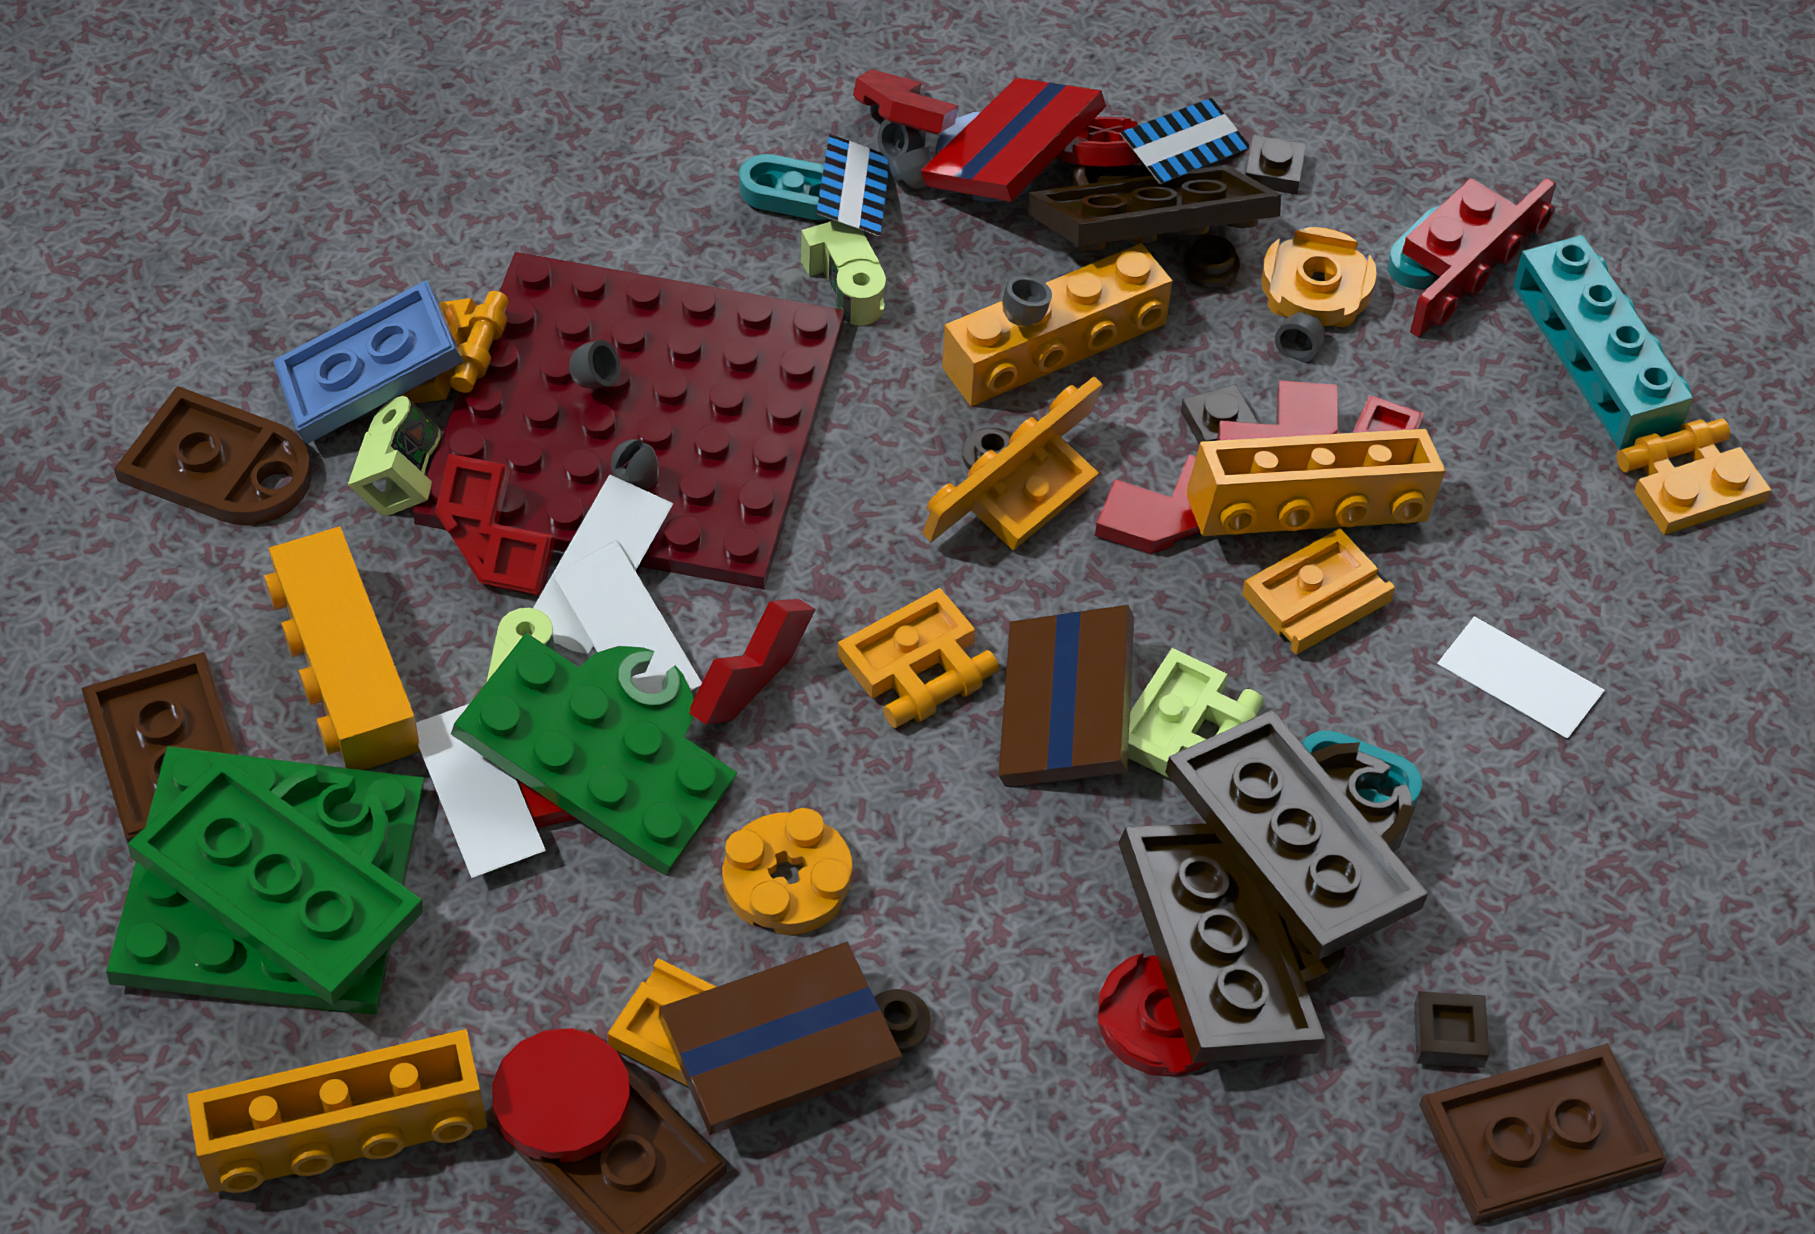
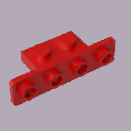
(1468, 240)

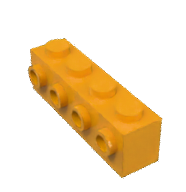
(1085, 316)
(1314, 482)
(343, 651)
(336, 1112)

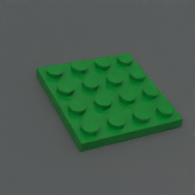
(181, 949)

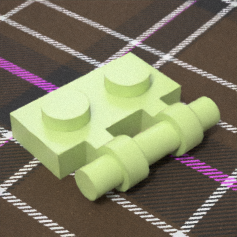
(1177, 704)

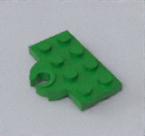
(600, 745)
(284, 870)

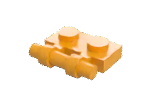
(473, 331)
(1697, 490)
(910, 642)

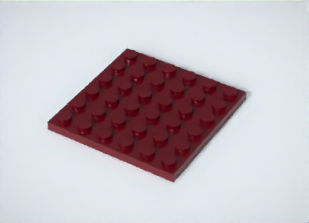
(705, 379)

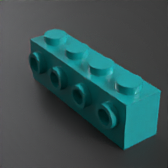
(1602, 341)

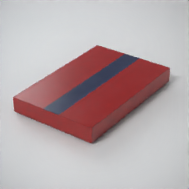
(1013, 139)

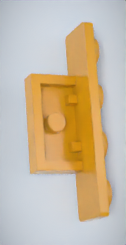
(1027, 479)

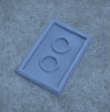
(367, 361)

